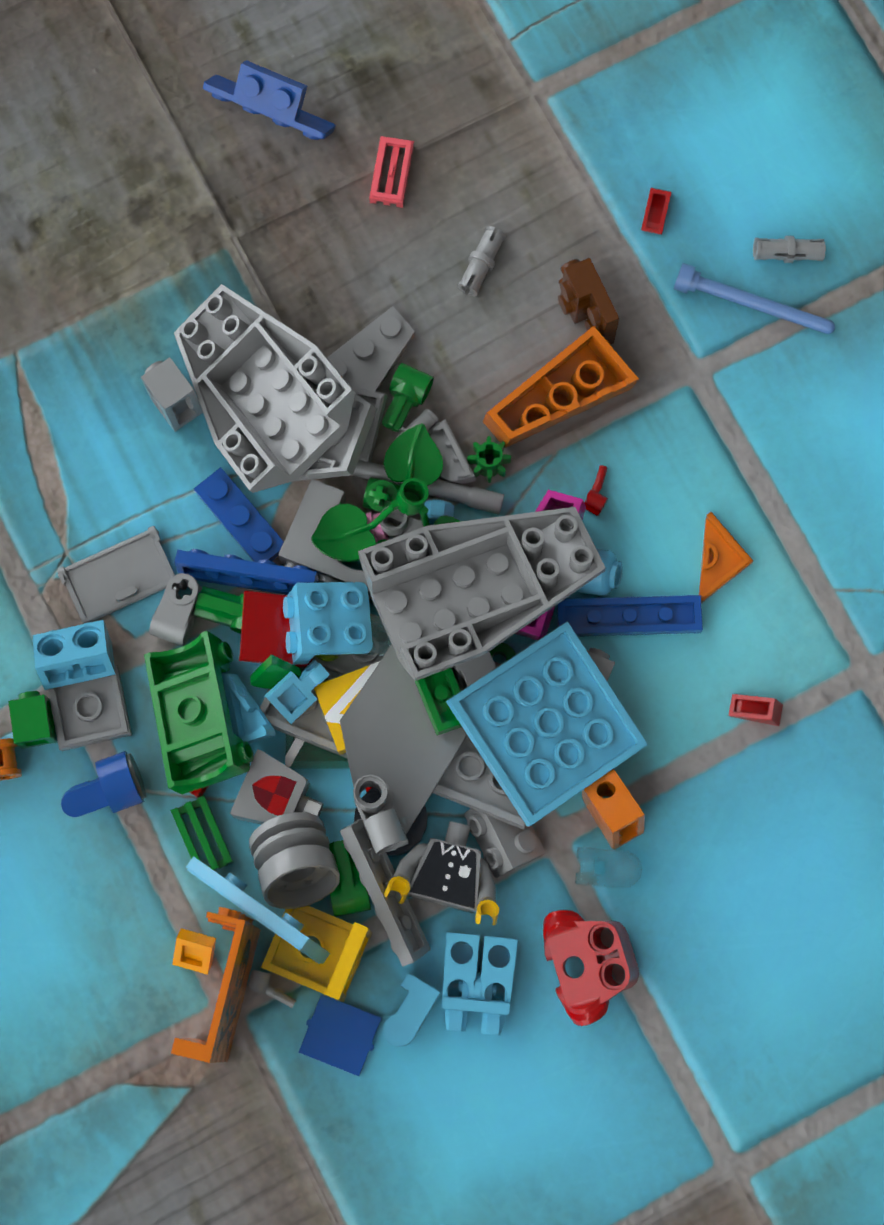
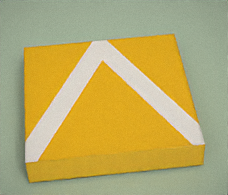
(337, 696)

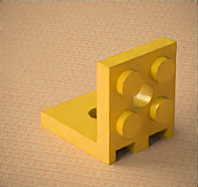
(340, 938)

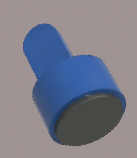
(116, 786)

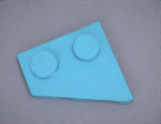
(245, 715)

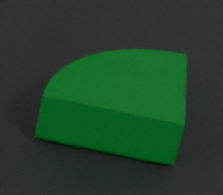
(271, 672)

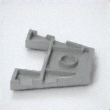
(345, 452)

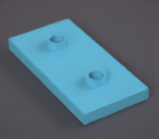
(232, 889)

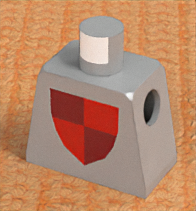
(272, 791)

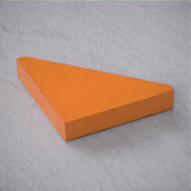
(721, 558)

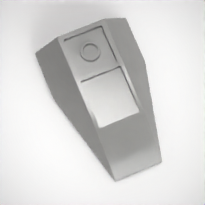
(262, 390)
(475, 582)

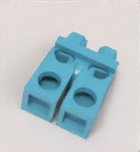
(478, 991)

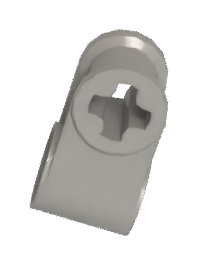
(175, 615)

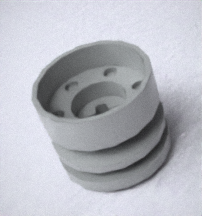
(294, 860)

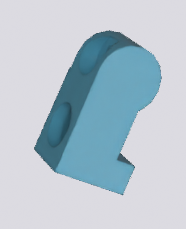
(405, 1024)

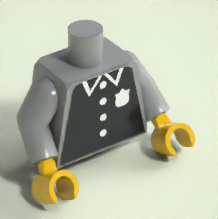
(447, 875)

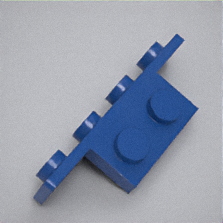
(272, 95)

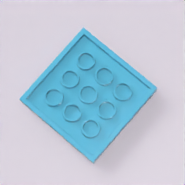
(547, 723)

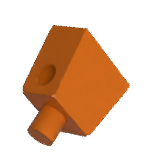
(616, 816)

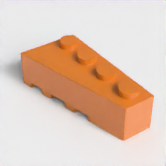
(567, 385)

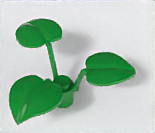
(410, 460)

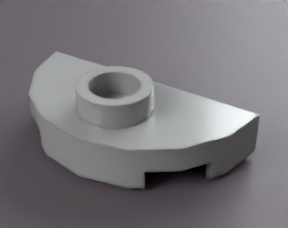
(454, 462)

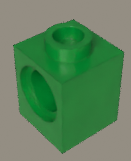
(32, 720)

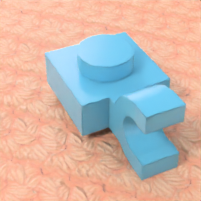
(293, 694)

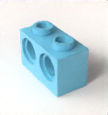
(73, 654)

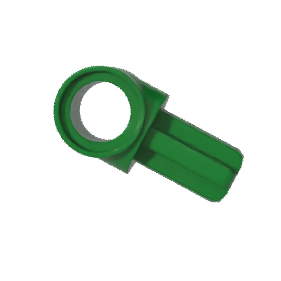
(409, 390)
(379, 494)

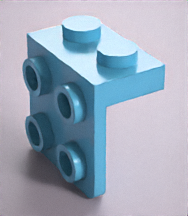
(327, 620)

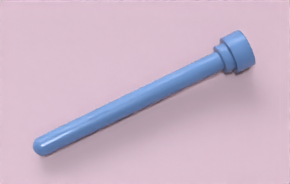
(689, 280)

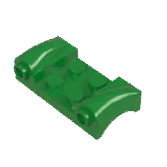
(195, 714)

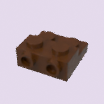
(586, 298)

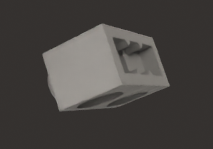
(171, 393)

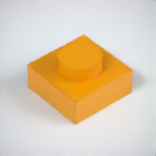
(194, 951)

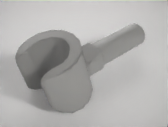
(259, 983)

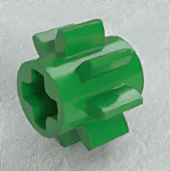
(498, 457)

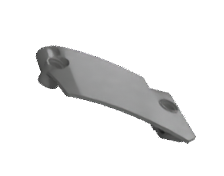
(396, 747)

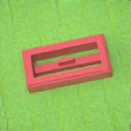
(388, 197)

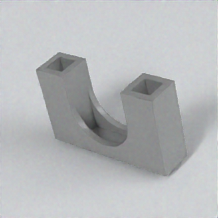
(298, 545)

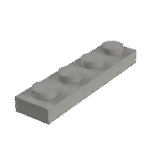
(375, 873)

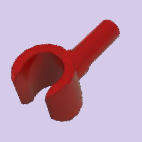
(595, 501)

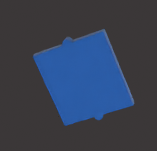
(340, 1035)

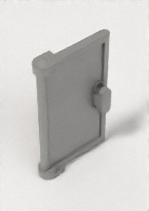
(117, 575)

